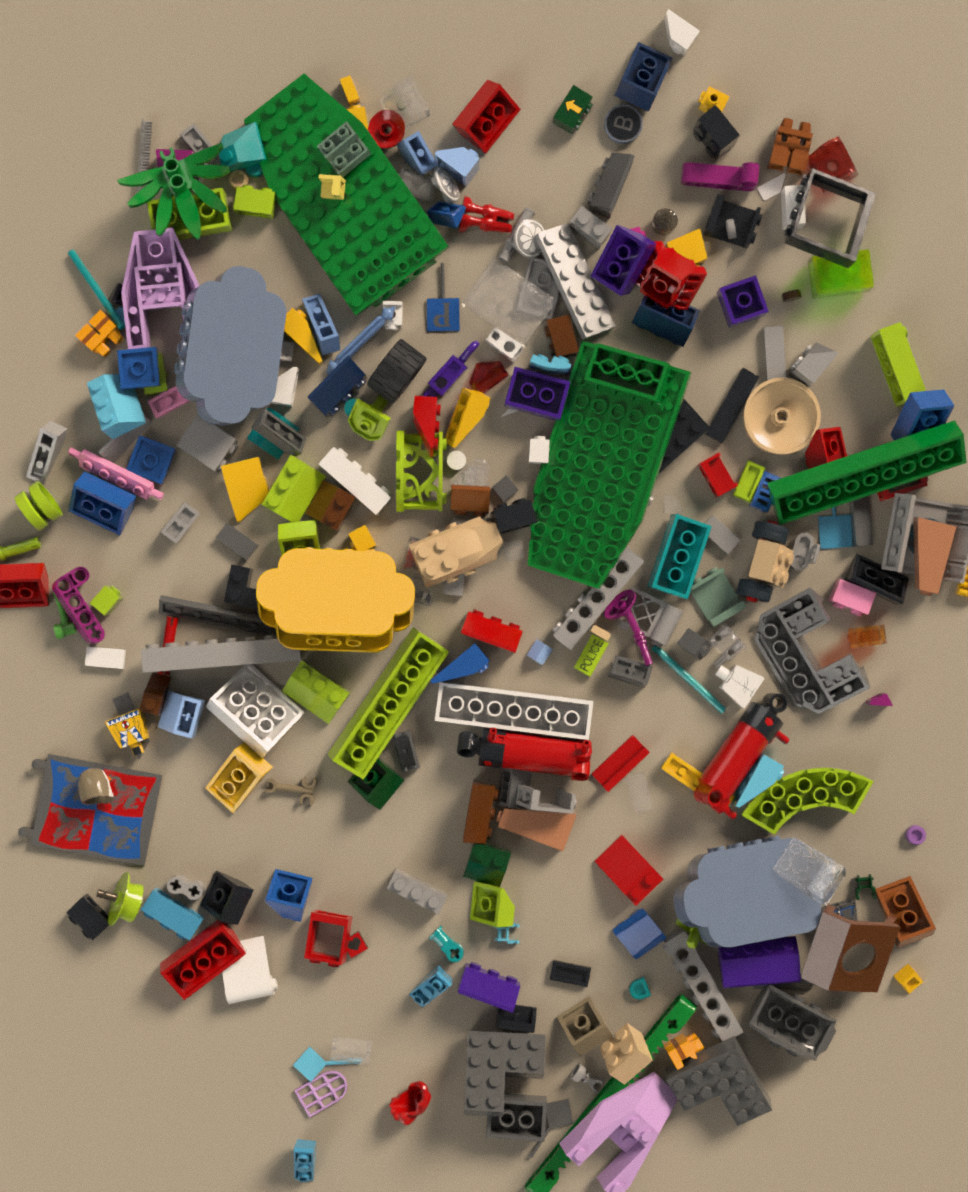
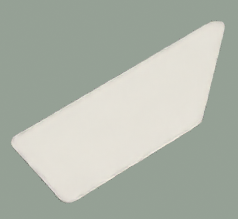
(771, 187)

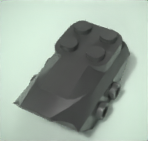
(792, 1023)

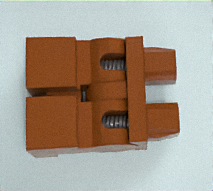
(793, 151)

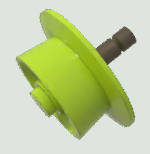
(124, 901)

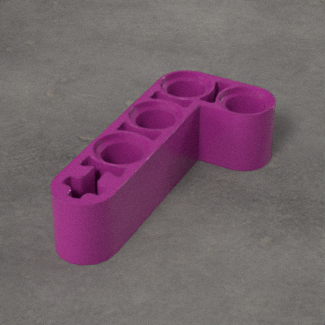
(720, 176)
(82, 607)

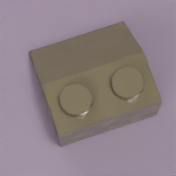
(584, 1026)

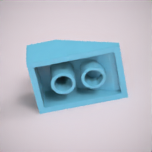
(759, 778)

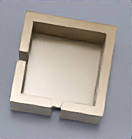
(625, 1053)

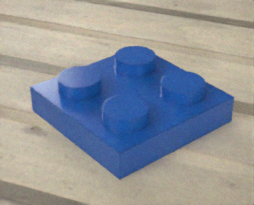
(138, 368)
(151, 459)

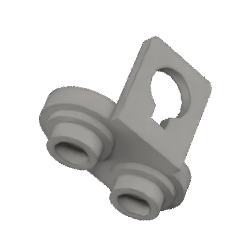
(804, 551)

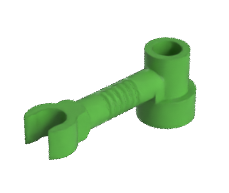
(65, 627)

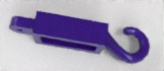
(451, 371)

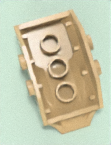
(456, 550)

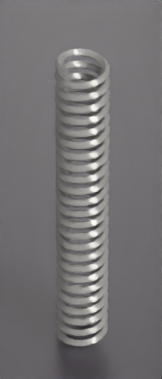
(146, 148)

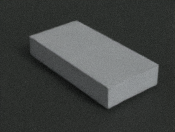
(722, 535)

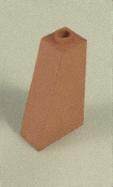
(931, 553)
(537, 825)

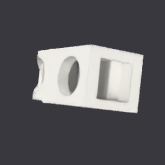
(505, 344)

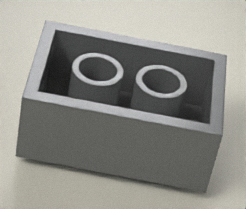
(522, 1118)

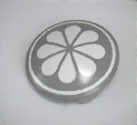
(447, 185)
(525, 239)

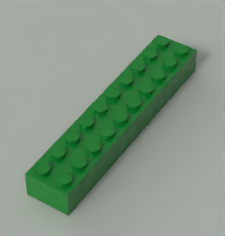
(867, 472)

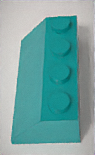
(679, 556)

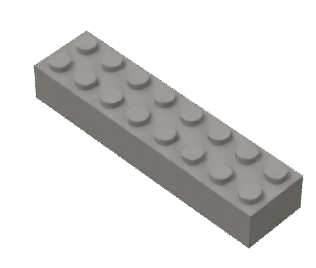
(215, 654)

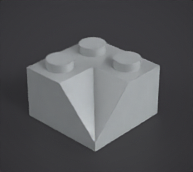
(812, 365)

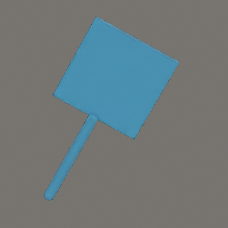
(835, 531)

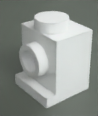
(396, 322)

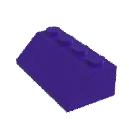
(760, 963)

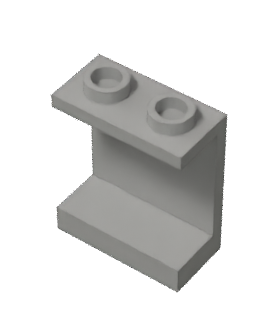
(208, 443)
(529, 798)

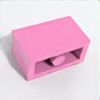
(852, 597)

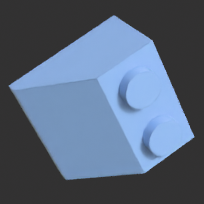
(459, 162)

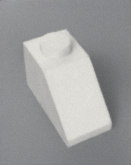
(680, 33)
(286, 388)

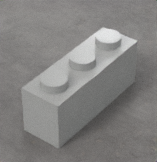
(417, 891)

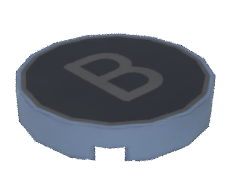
(623, 124)

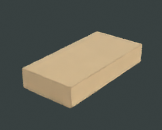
(599, 632)

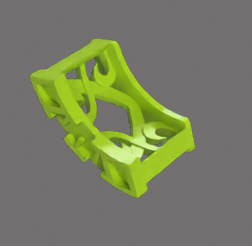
(404, 492)

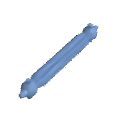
(362, 338)

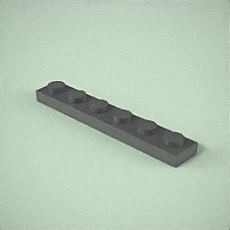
(213, 615)

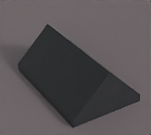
(885, 583)

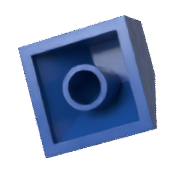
(288, 894)

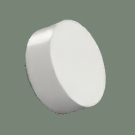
(456, 460)

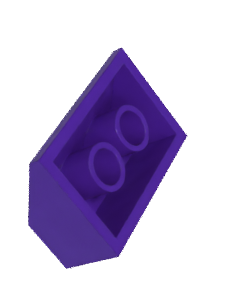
(623, 260)
(489, 986)

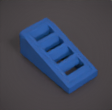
(759, 506)

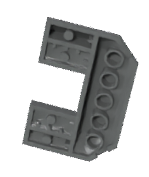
(793, 662)

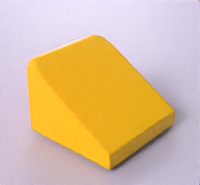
(908, 978)

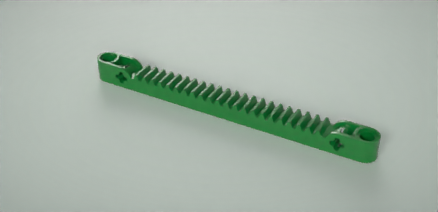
(680, 1011)

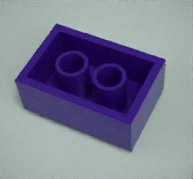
(537, 394)

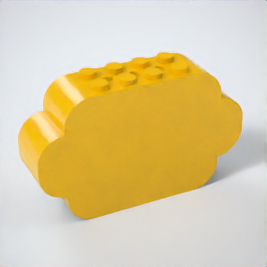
(335, 600)

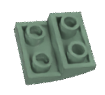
(344, 149)

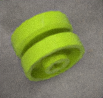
(38, 506)

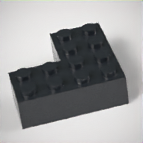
(686, 431)

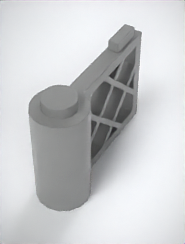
(663, 623)

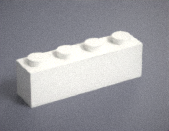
(355, 481)

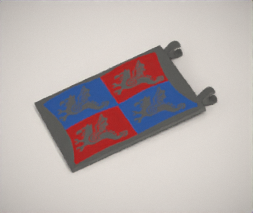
(100, 830)

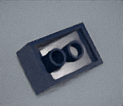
(643, 76)

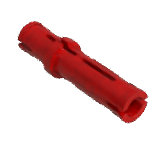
(169, 635)

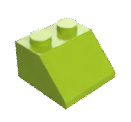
(298, 535)

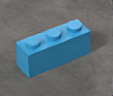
(172, 914)

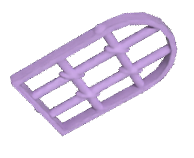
(319, 1098)

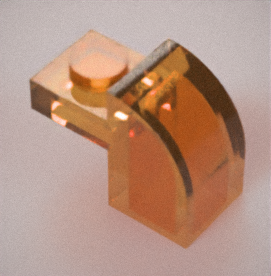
(866, 636)

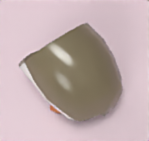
(94, 787)

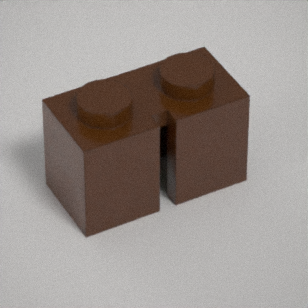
(561, 336)

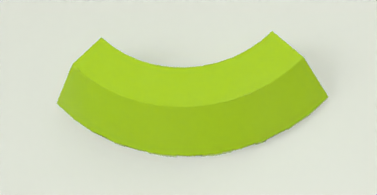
(804, 791)

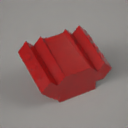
(670, 278)

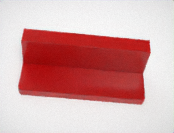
(620, 763)

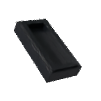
(570, 973)

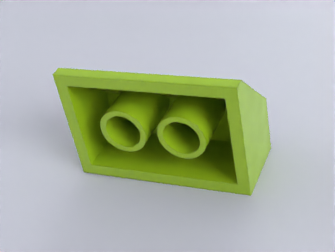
(293, 489)
(315, 691)

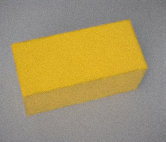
(349, 89)

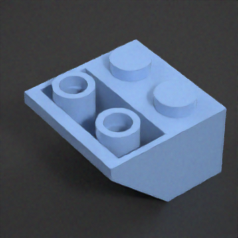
(181, 714)

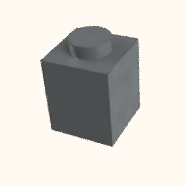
(694, 644)

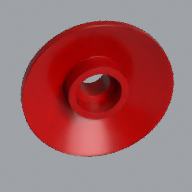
(379, 124)

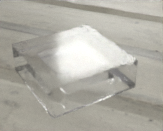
(513, 551)

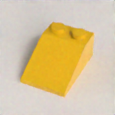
(238, 777)

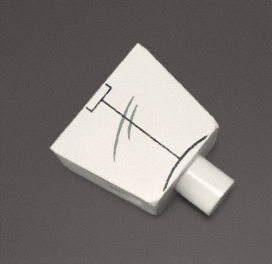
(739, 684)

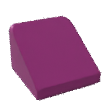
(880, 699)

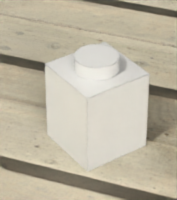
(539, 450)

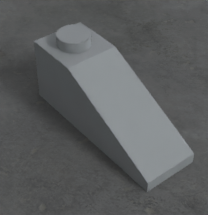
(46, 451)

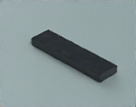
(732, 405)

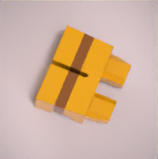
(107, 330)
(683, 1047)

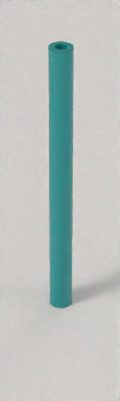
(96, 289)
(688, 678)

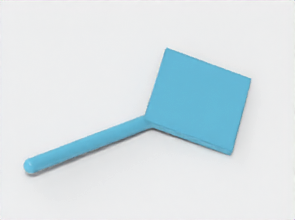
(311, 1064)

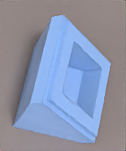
(539, 652)

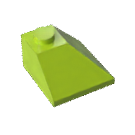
(491, 905)

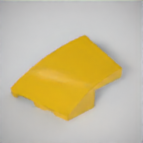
(245, 486)

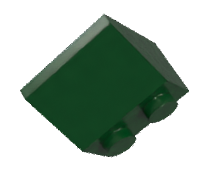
(378, 784)
(487, 864)

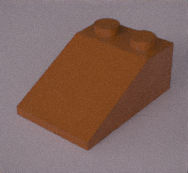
(905, 902)

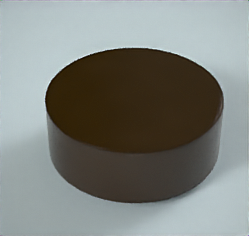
(791, 295)

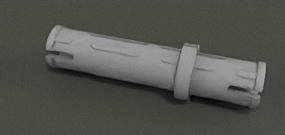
(508, 249)

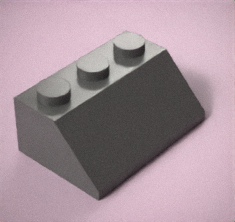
(610, 183)

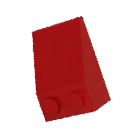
(629, 870)

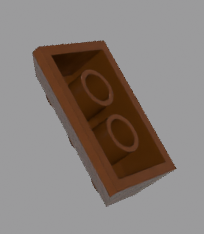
(480, 813)

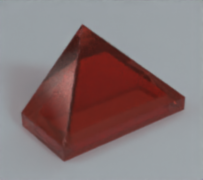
(487, 375)

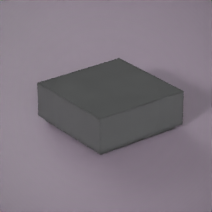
(505, 488)

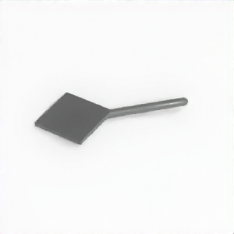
(558, 1115)

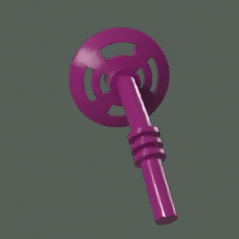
(624, 609)

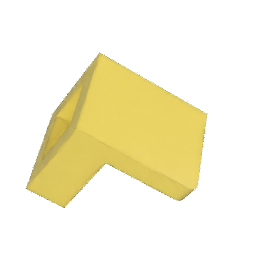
(332, 186)

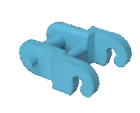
(499, 935)

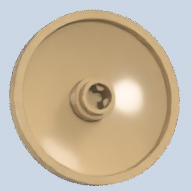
(781, 416)

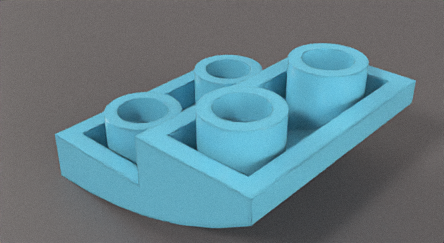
(557, 366)

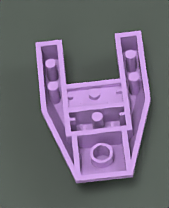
(153, 279)
(631, 1121)

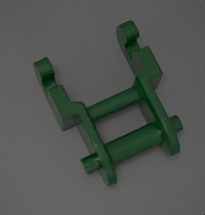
(859, 887)

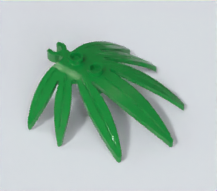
(177, 181)

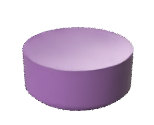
(915, 835)

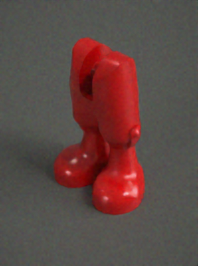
(490, 220)

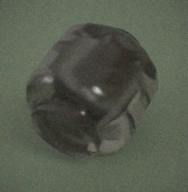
(665, 215)

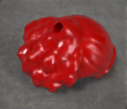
(410, 1103)

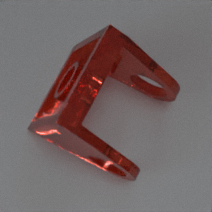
(834, 152)

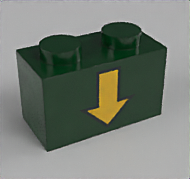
(573, 109)

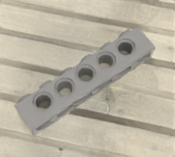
(570, 639)
(730, 1026)

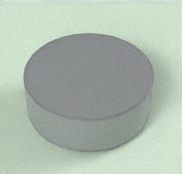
(730, 227)

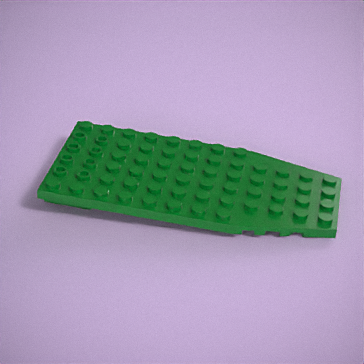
(371, 238)
(603, 461)

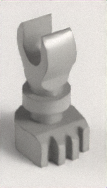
(579, 1073)

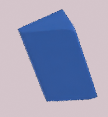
(446, 214)

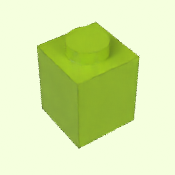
(107, 600)

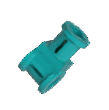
(446, 944)

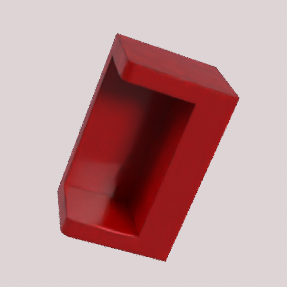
(716, 475)

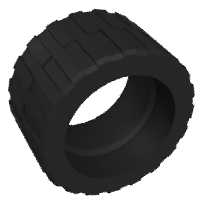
(396, 371)

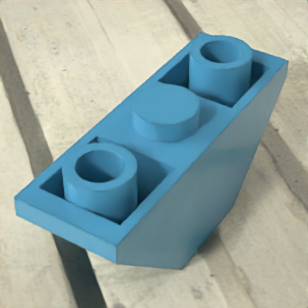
(431, 986)
(304, 1160)

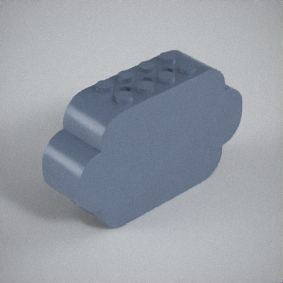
(230, 346)
(740, 898)

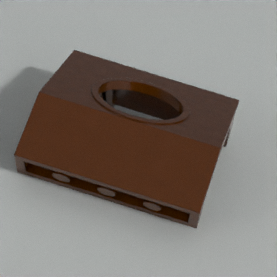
(834, 938)

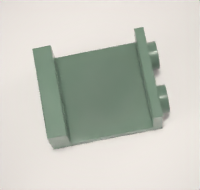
(716, 596)

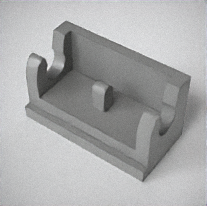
(180, 522)

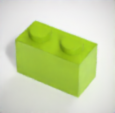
(255, 202)

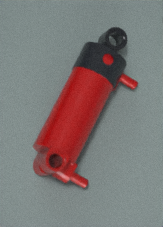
(528, 752)
(740, 752)

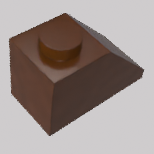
(155, 694)

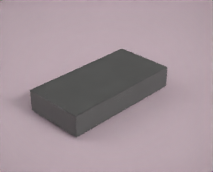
(237, 541)

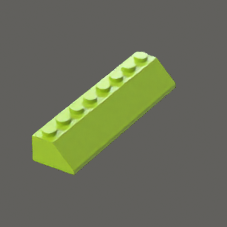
(387, 703)

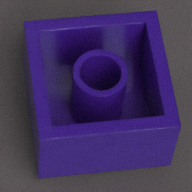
(742, 301)

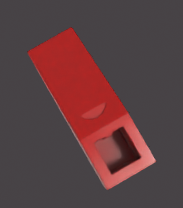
(424, 417)

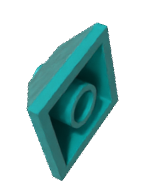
(242, 148)

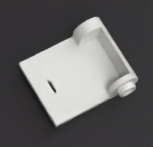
(250, 975)

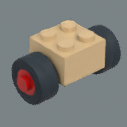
(769, 562)

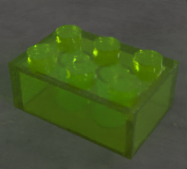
(832, 279)

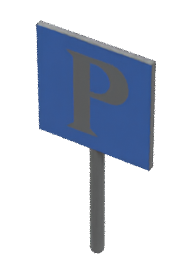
(443, 312)

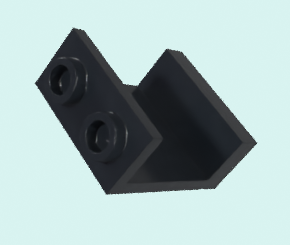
(744, 220)

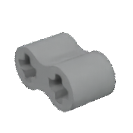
(186, 886)

